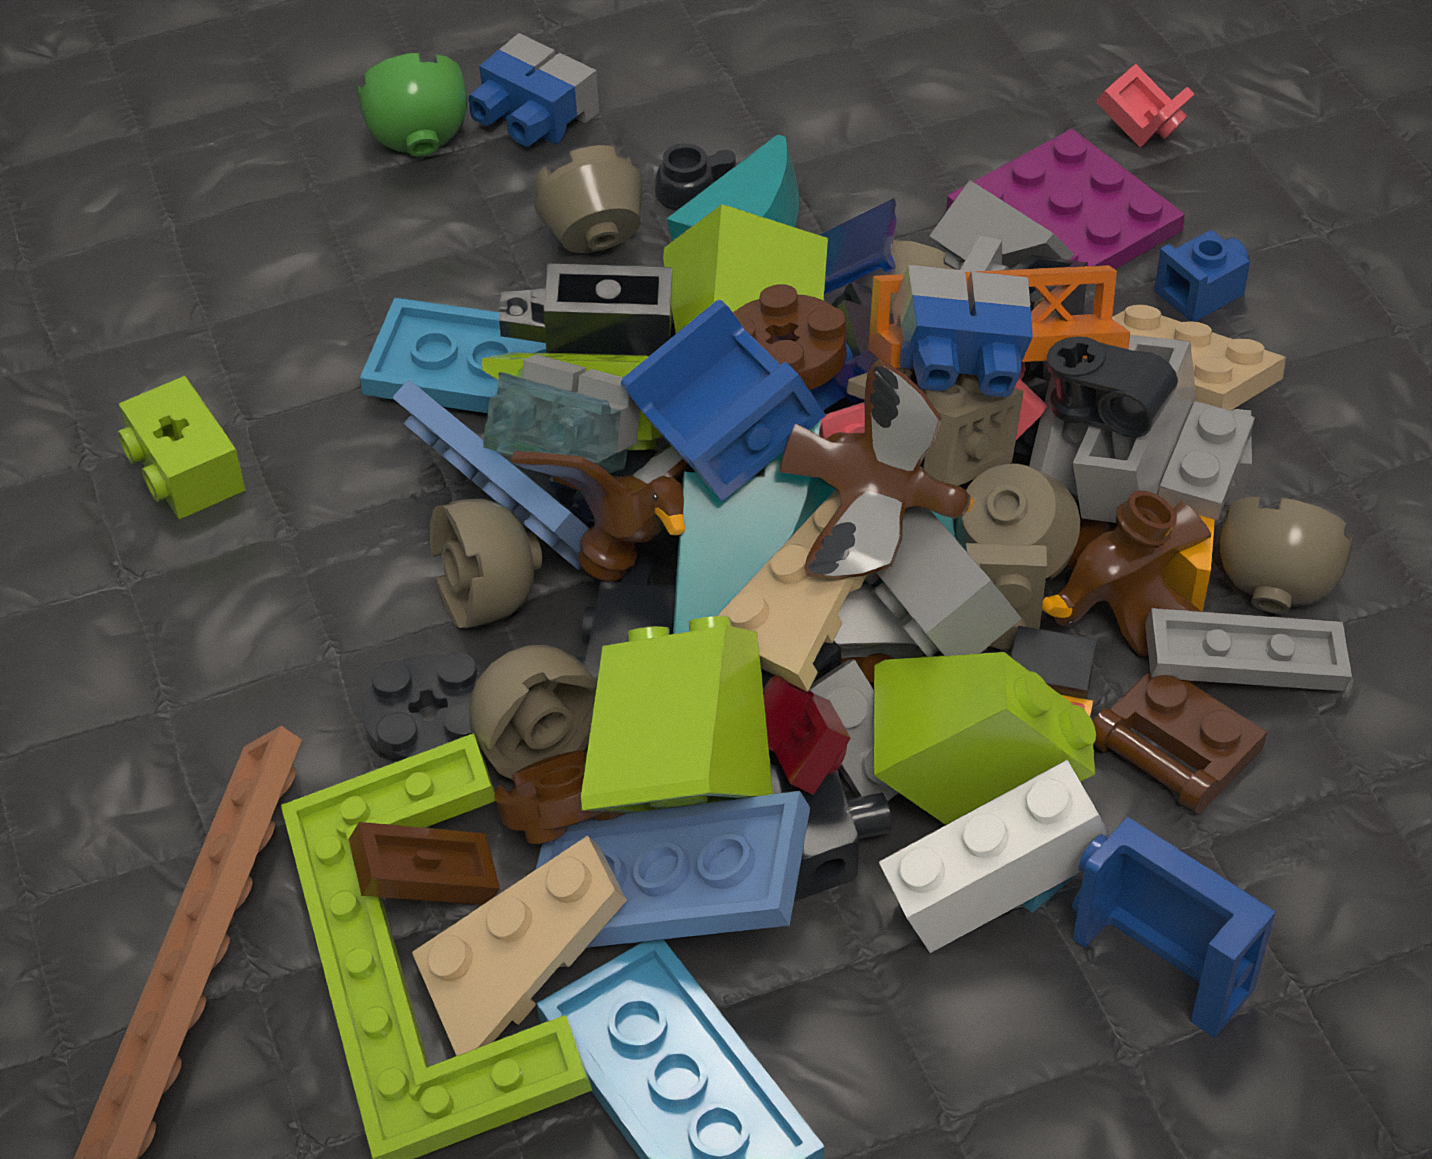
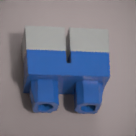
(534, 91)
(963, 327)

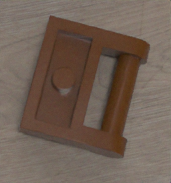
(1186, 725)

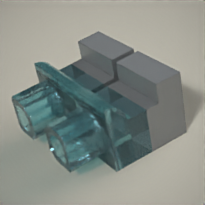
(564, 409)

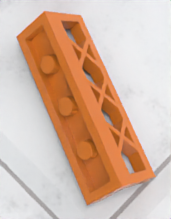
(886, 339)

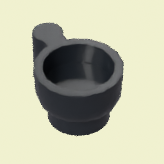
(688, 172)

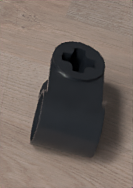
(1113, 390)

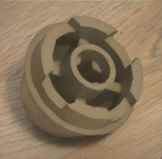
(590, 200)
(1021, 508)

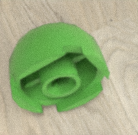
(414, 103)

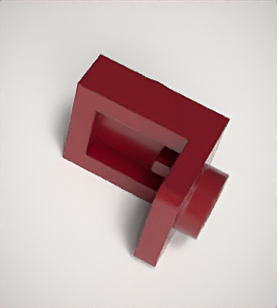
(803, 733)

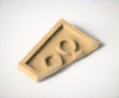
(791, 609)
(506, 949)

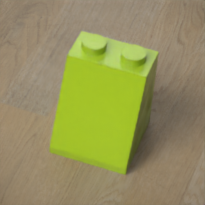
(737, 257)
(678, 720)
(971, 730)

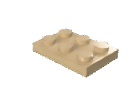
(1224, 368)

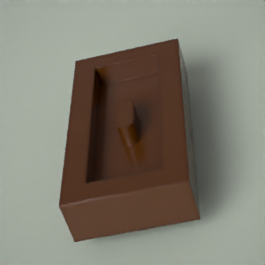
(423, 863)

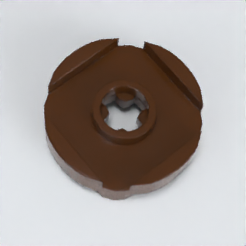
(798, 331)
(547, 798)

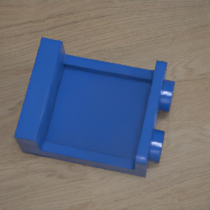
(721, 399)
(1177, 913)

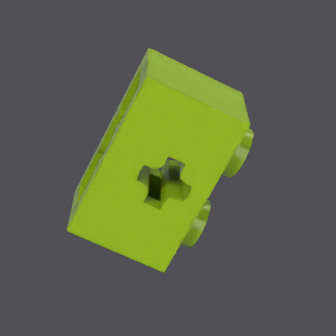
(180, 447)

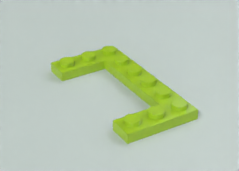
(401, 1098)

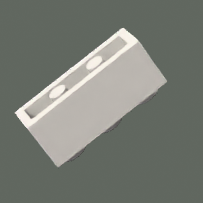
(994, 857)

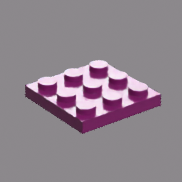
(1084, 200)

